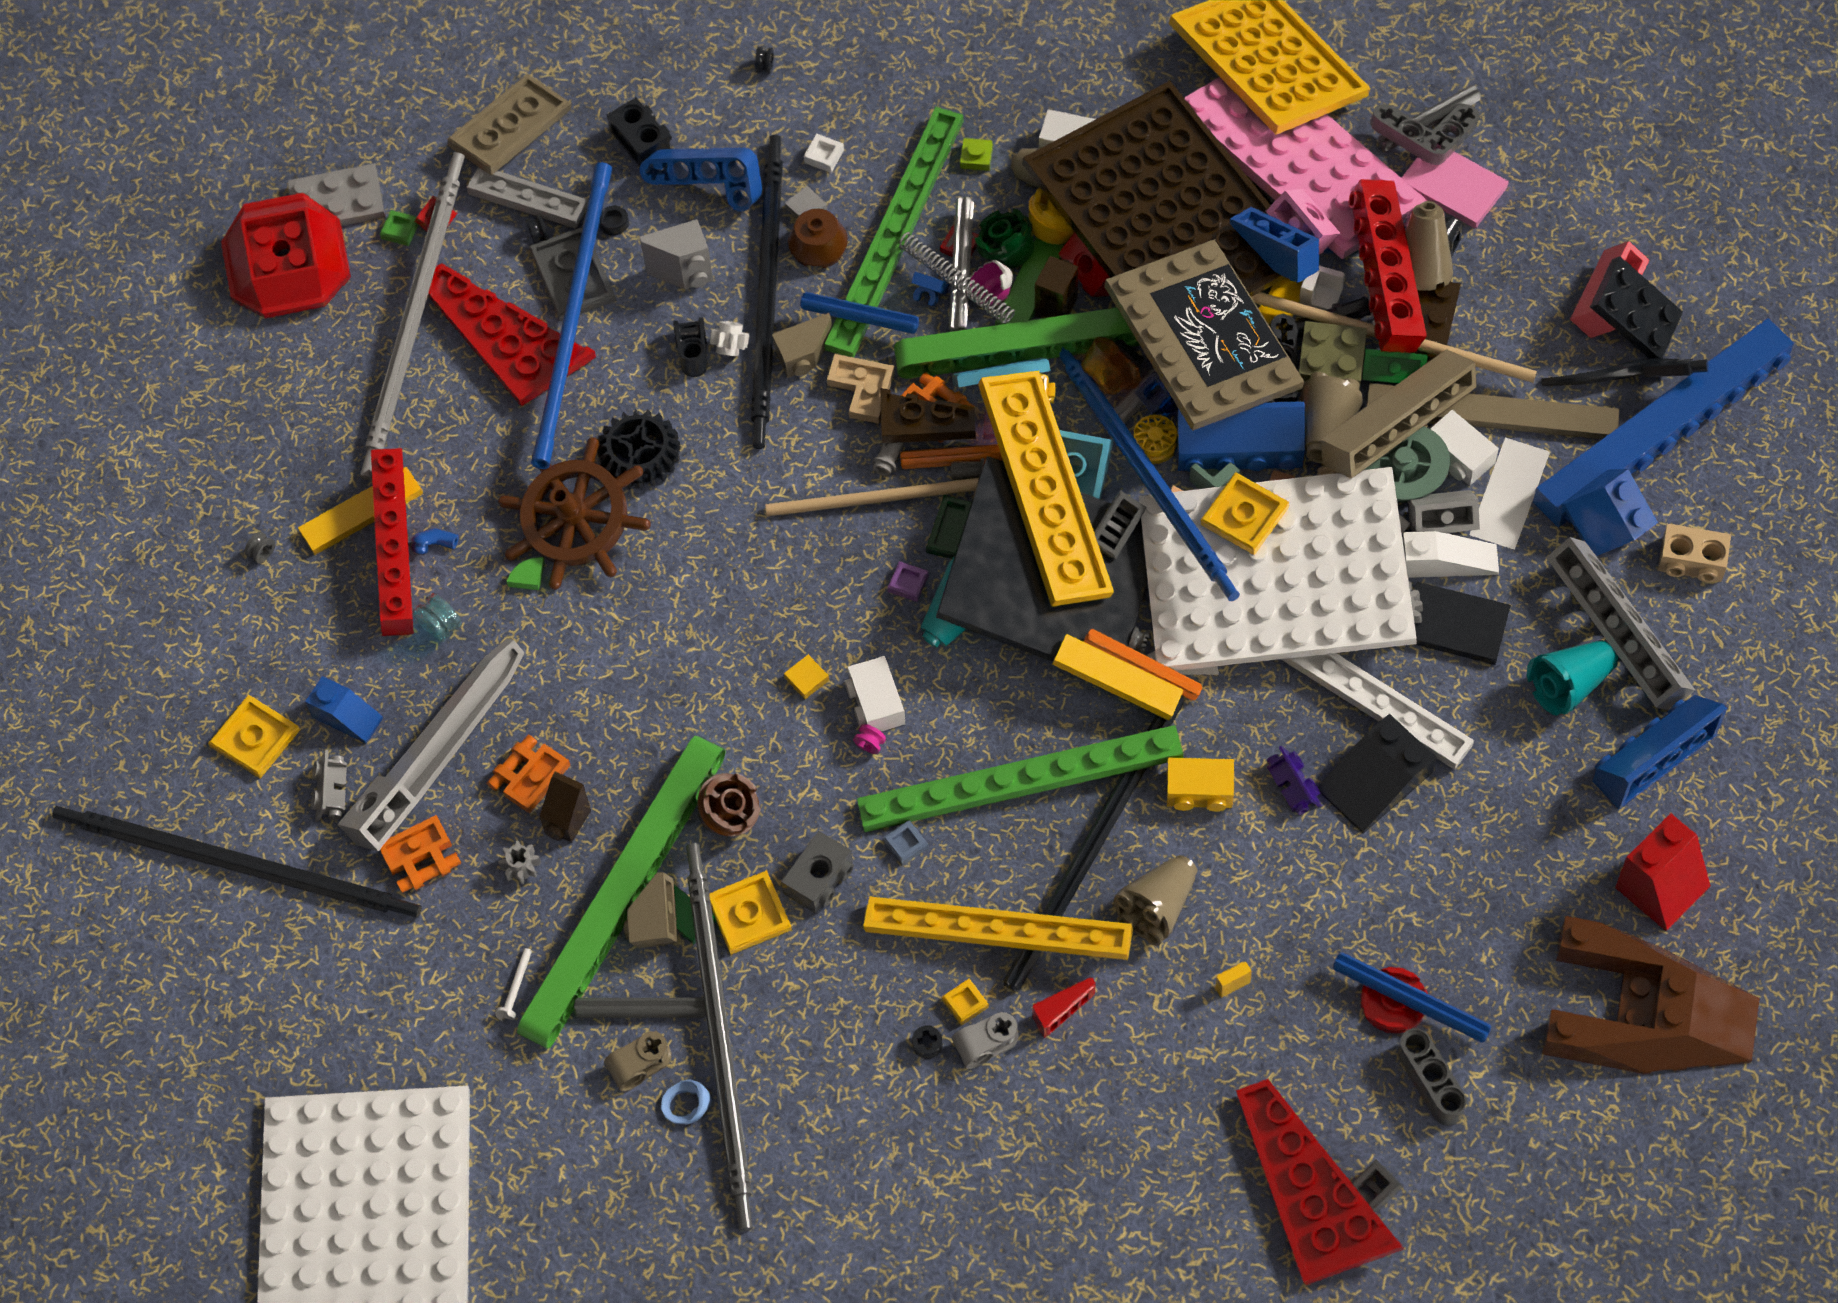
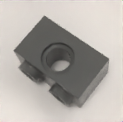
(820, 854)

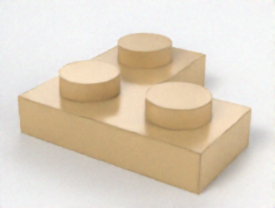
(866, 380)

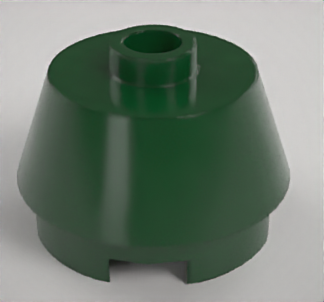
(1006, 238)

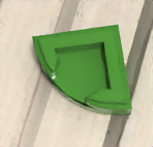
(527, 574)

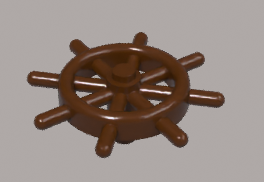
(574, 513)

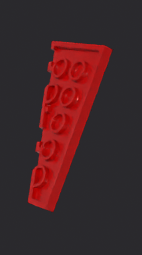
(505, 337)
(1319, 1206)

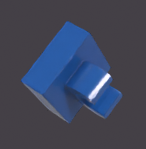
(930, 285)

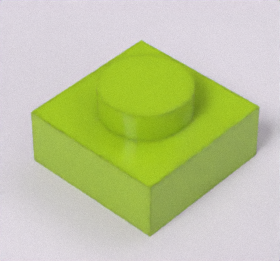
(976, 154)

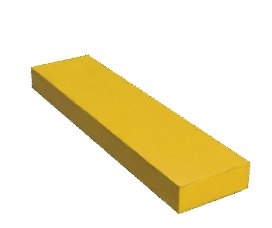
(349, 517)
(1117, 677)

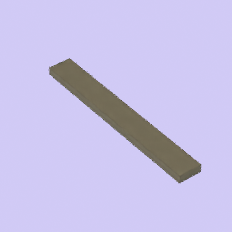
(1526, 414)

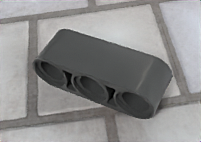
(1431, 1061)

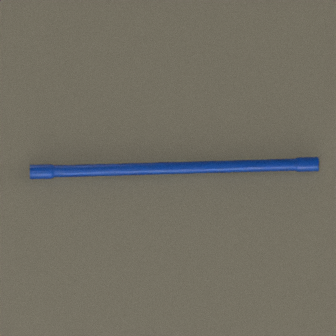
(545, 441)

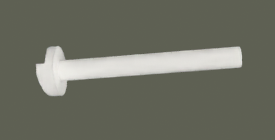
(506, 1011)

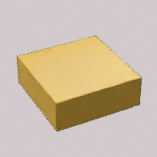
(806, 676)
(1233, 979)
(965, 1002)

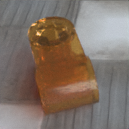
(1107, 367)

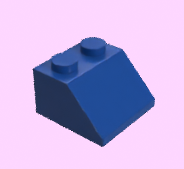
(1609, 511)

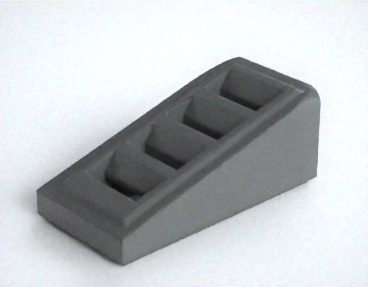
(1131, 507)
(1385, 1195)

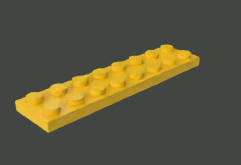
(1045, 488)

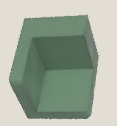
(1211, 477)

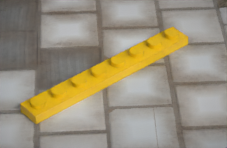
(998, 928)

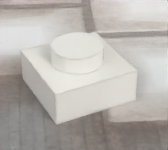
(823, 153)

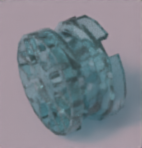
(437, 617)

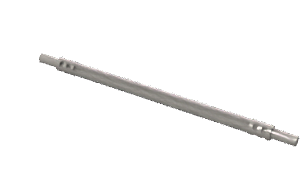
(412, 313)

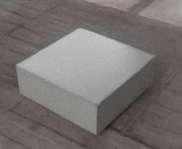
(803, 201)

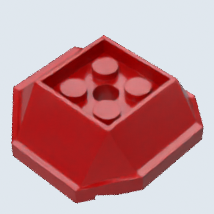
(290, 283)

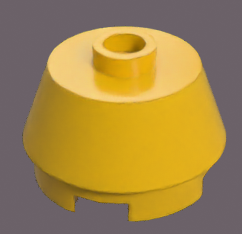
(1047, 221)

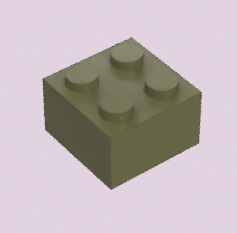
(1332, 350)

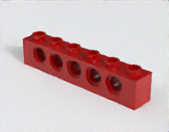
(1387, 266)
(392, 542)

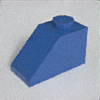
(342, 710)

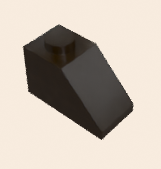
(564, 808)

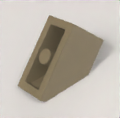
(802, 345)
(653, 914)

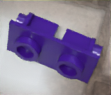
(1288, 769)

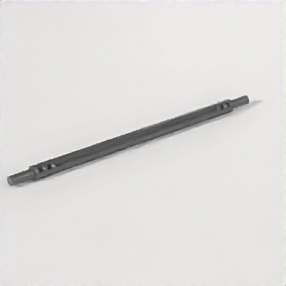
(719, 1038)

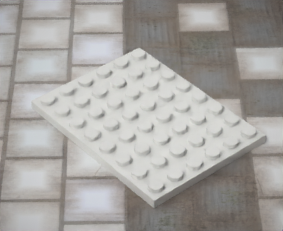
(1316, 586)
(365, 1197)

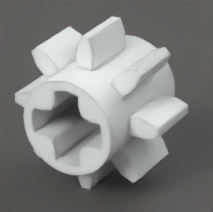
(729, 338)

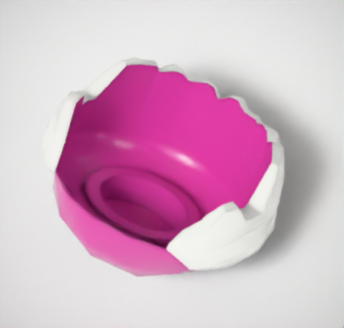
(994, 278)

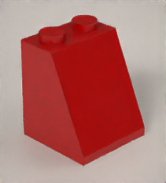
(1665, 872)

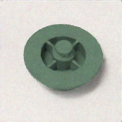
(1417, 464)

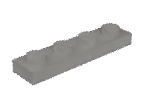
(528, 197)

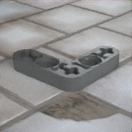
(1387, 118)

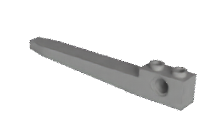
(393, 797)

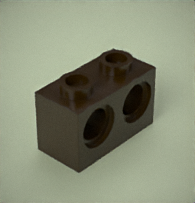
(1056, 288)

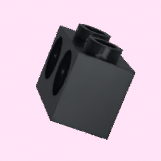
(635, 136)

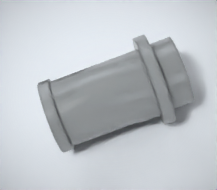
(885, 461)

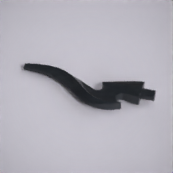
(1649, 367)

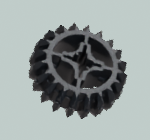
(628, 436)

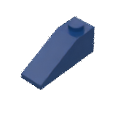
(1279, 244)

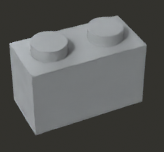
(1445, 512)

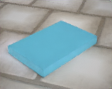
(973, 377)

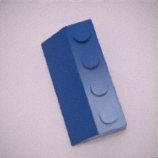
(1253, 439)
(1658, 749)

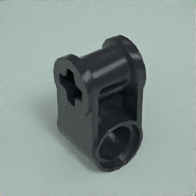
(691, 342)

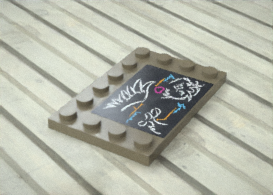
(1203, 334)

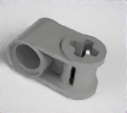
(982, 1042)

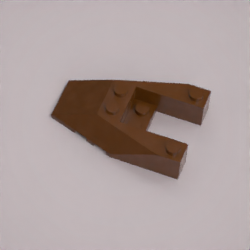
(1666, 1010)

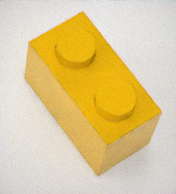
(1200, 783)

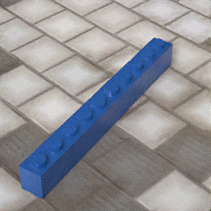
(1671, 416)

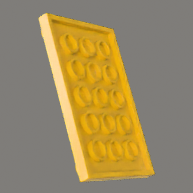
(1270, 59)

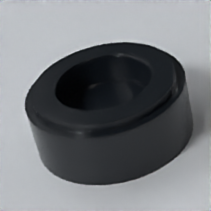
(614, 220)

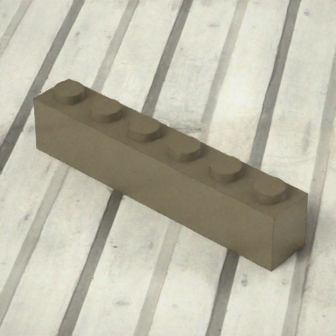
(1398, 413)

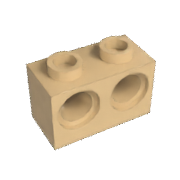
(1694, 545)

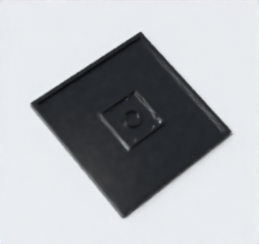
(999, 586)

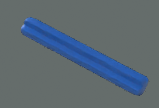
(859, 312)

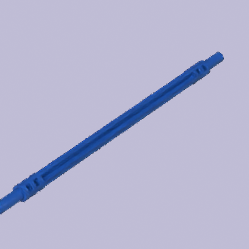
(1149, 475)

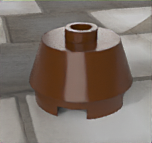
(817, 238)
(728, 804)

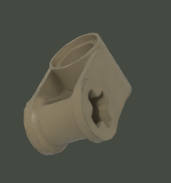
(636, 1062)

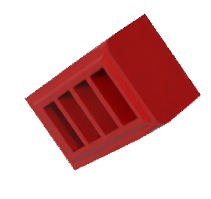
(1059, 1007)

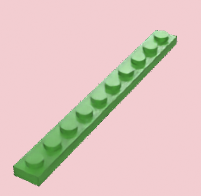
(899, 218)
(1019, 778)

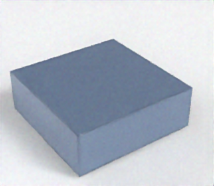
(905, 842)

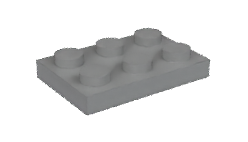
(347, 193)

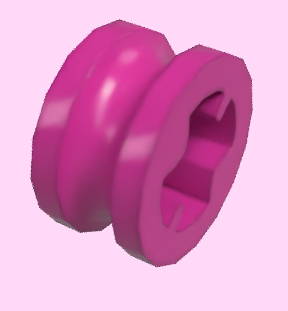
(869, 739)

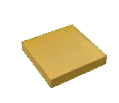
(1244, 513)
(254, 736)
(749, 912)

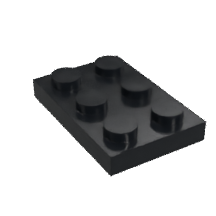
(1636, 309)

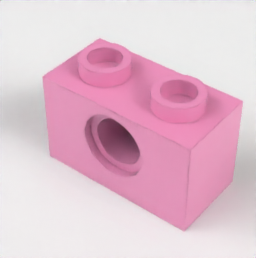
(1301, 212)

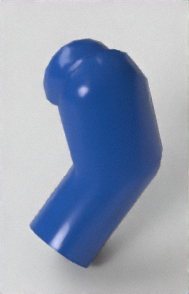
(433, 536)

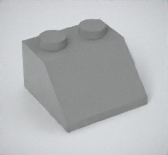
(678, 255)

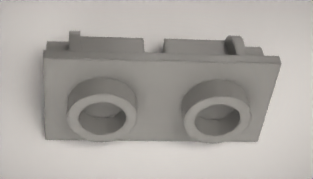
(326, 798)

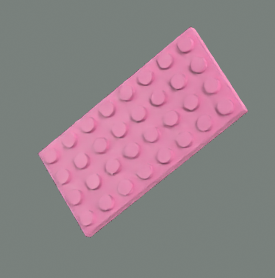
(1309, 156)

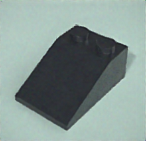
(1377, 773)

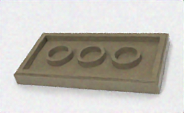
(509, 124)

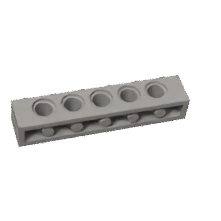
(1620, 623)

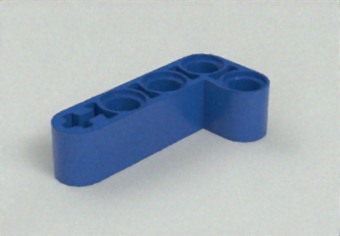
(700, 171)

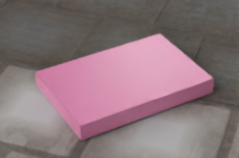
(1457, 186)

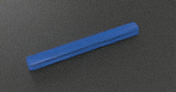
(1411, 997)

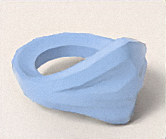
(691, 1087)

